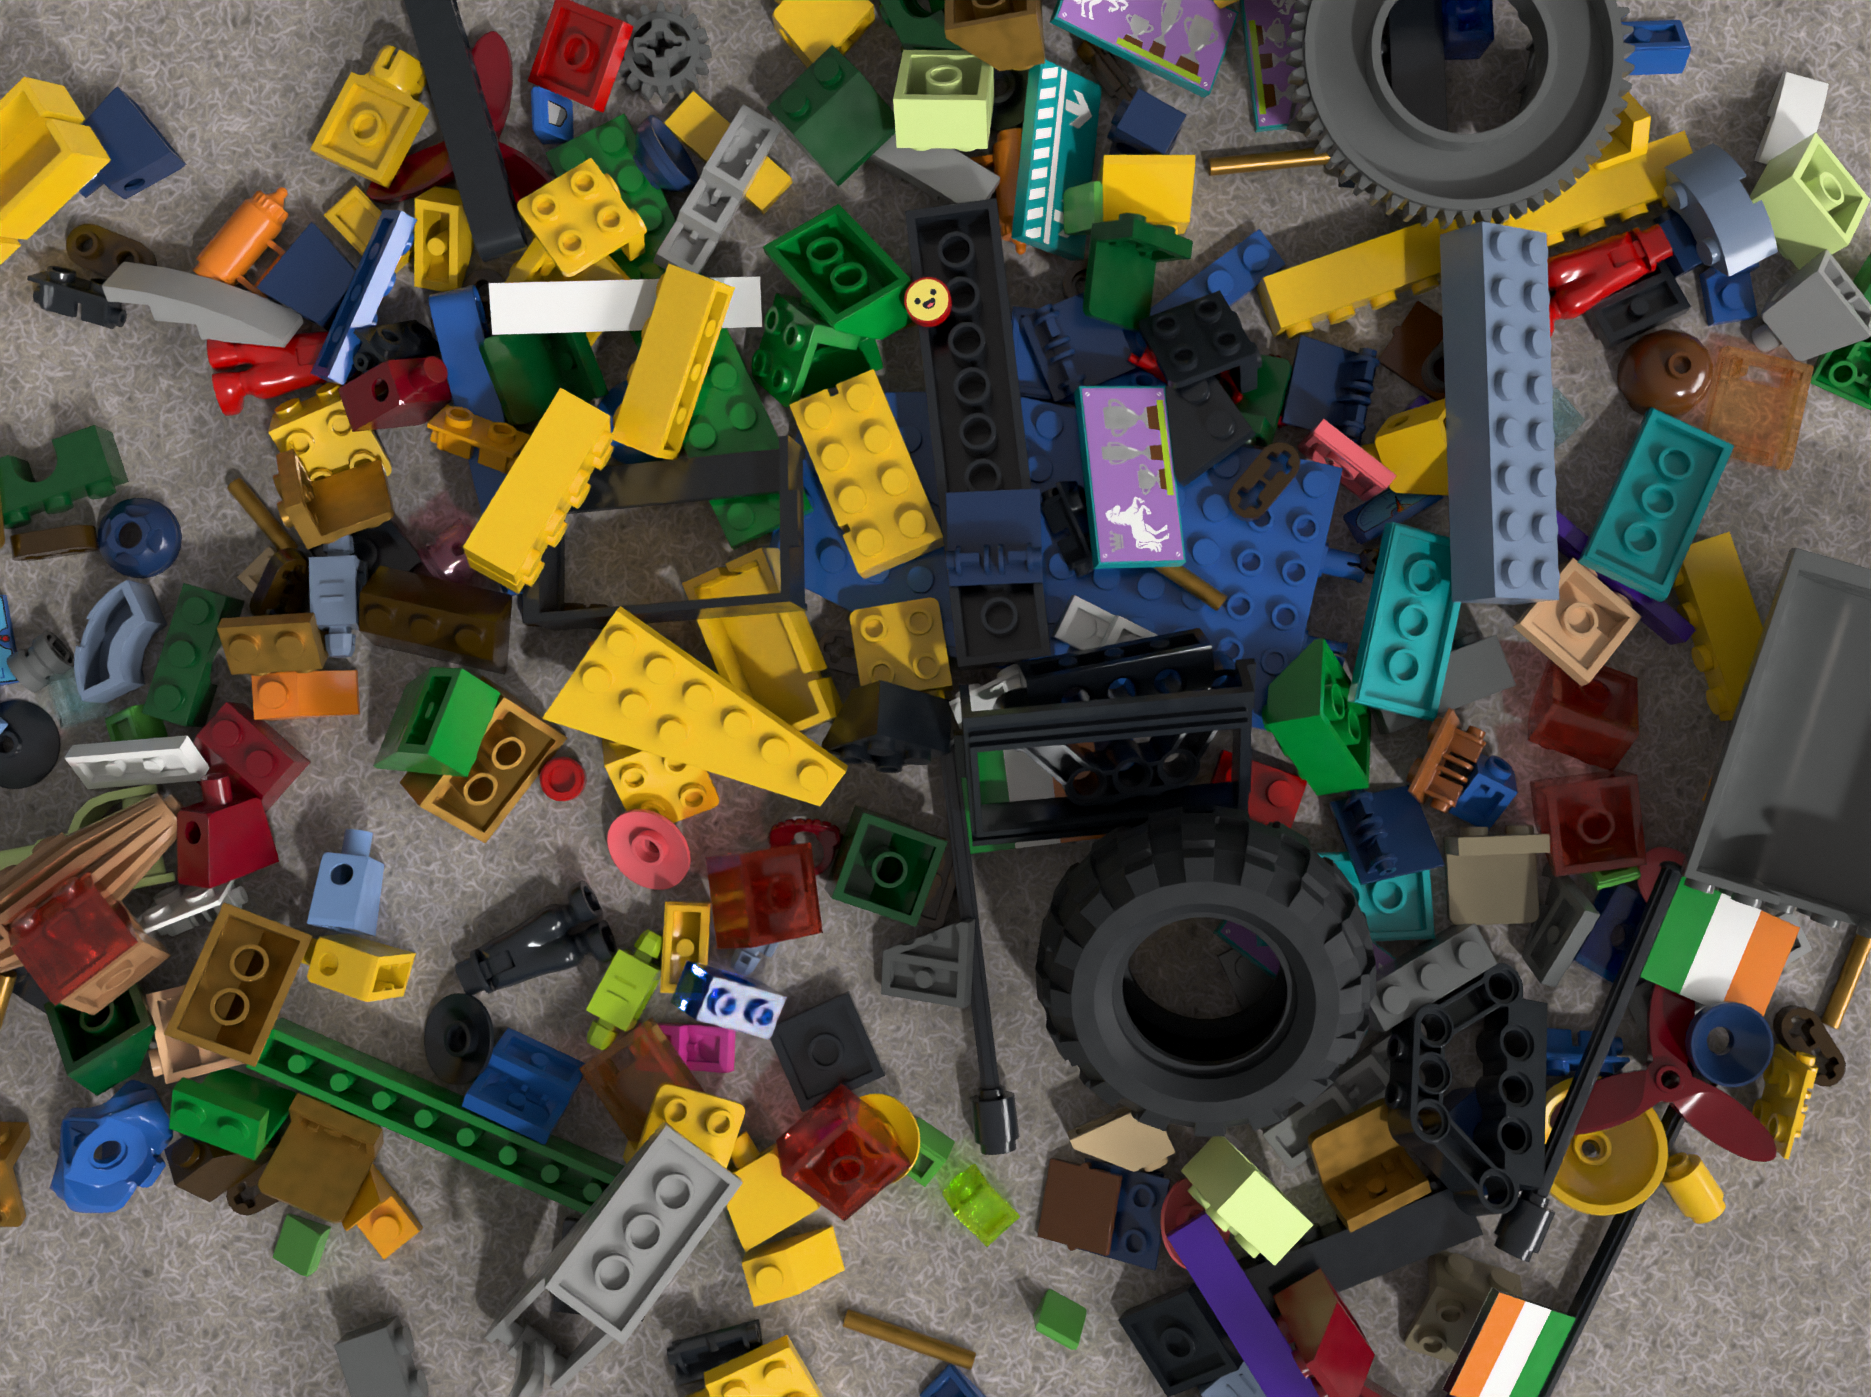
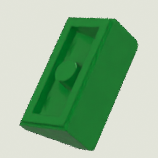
(837, 364)

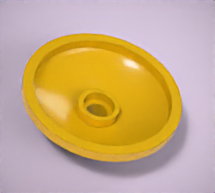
(1625, 1168)

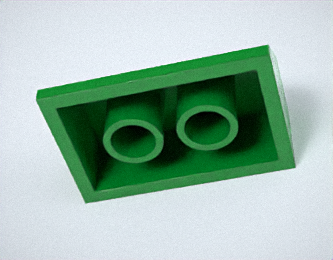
(843, 274)
(1317, 724)

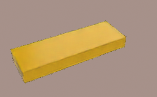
(702, 129)

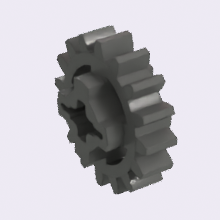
(681, 53)

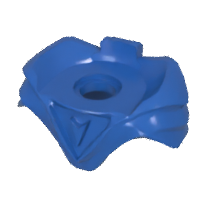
(132, 1138)

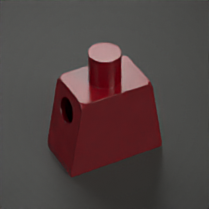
(412, 393)
(222, 835)

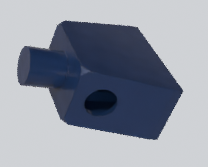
(133, 143)
(310, 277)

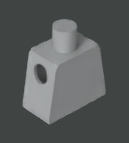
(1814, 312)

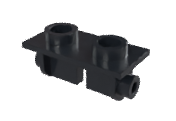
(62, 291)
(393, 342)
(1067, 508)
(708, 1350)

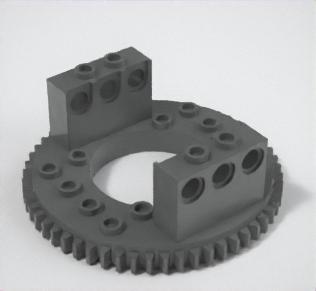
(1560, 125)

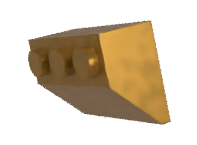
(998, 31)
(505, 767)
(238, 985)

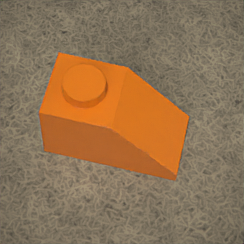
(305, 695)

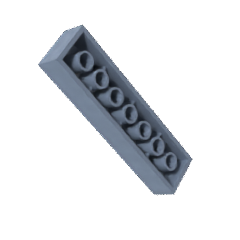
(1499, 415)

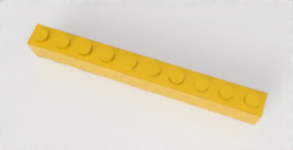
(1412, 258)

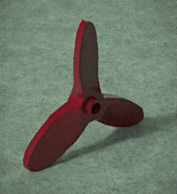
(433, 166)
(1701, 1105)

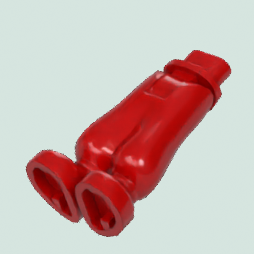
(1601, 268)
(273, 369)

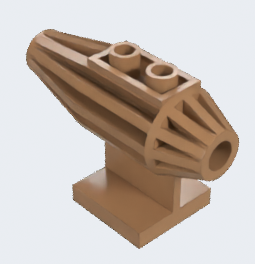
(118, 855)

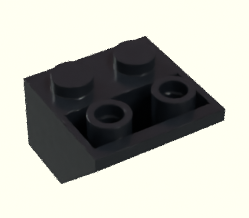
(890, 727)

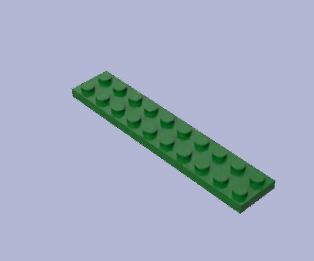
(728, 408)

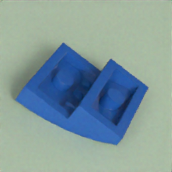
(525, 1086)

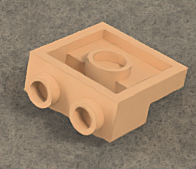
(1582, 625)
(175, 1057)

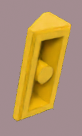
(684, 939)

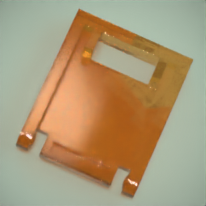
(1756, 415)
(631, 1091)

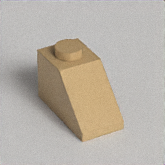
(1123, 1141)

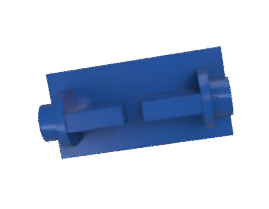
(1564, 1057)

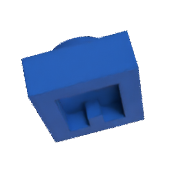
(1727, 297)
(1487, 791)

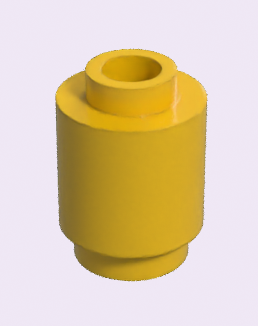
(1693, 1188)

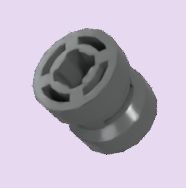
(41, 660)

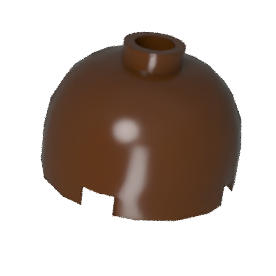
(1665, 372)

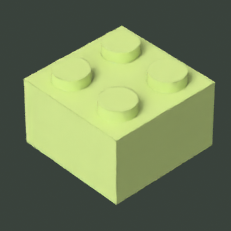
(943, 100)
(1810, 201)
(1244, 1200)

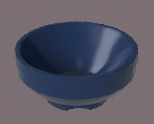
(663, 157)
(159, 540)
(1748, 1046)

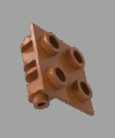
(1445, 738)

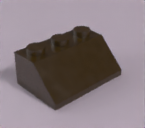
(436, 619)

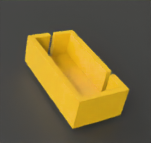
(41, 158)
(868, 474)
(540, 491)
(766, 654)

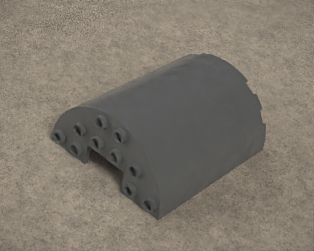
(1794, 772)

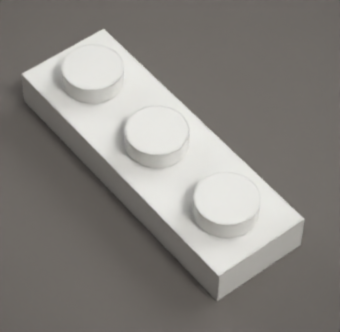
(137, 762)

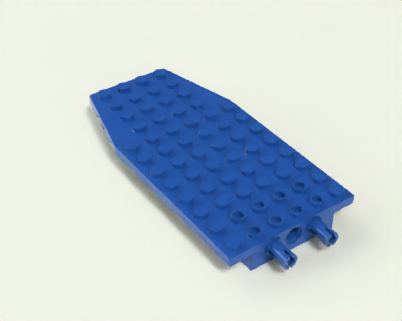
(1260, 565)

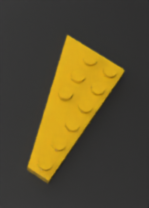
(667, 703)

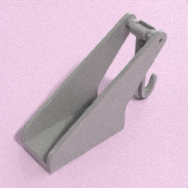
(619, 1255)

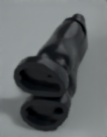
(540, 945)

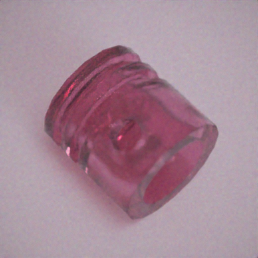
(444, 556)

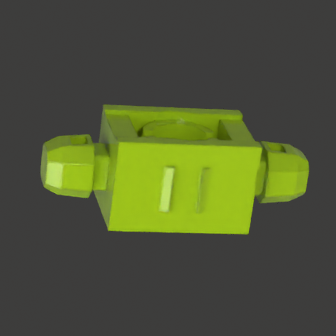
(625, 990)

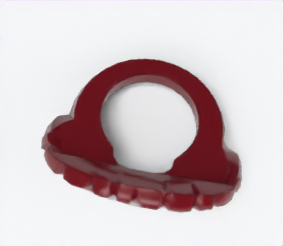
(825, 832)

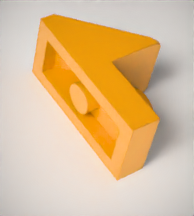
(381, 1215)

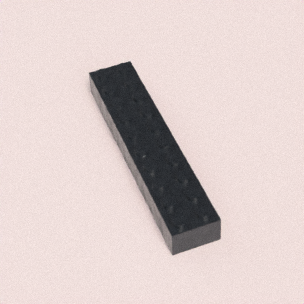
(976, 414)

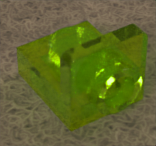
(979, 1205)

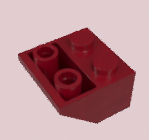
(1325, 1336)

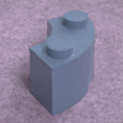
(1718, 210)
(115, 642)

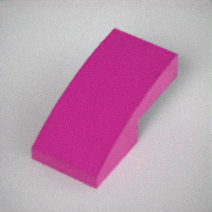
(702, 1045)

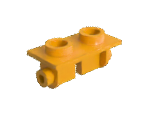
(460, 431)

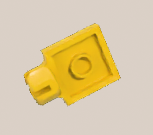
(375, 118)
(763, 1372)

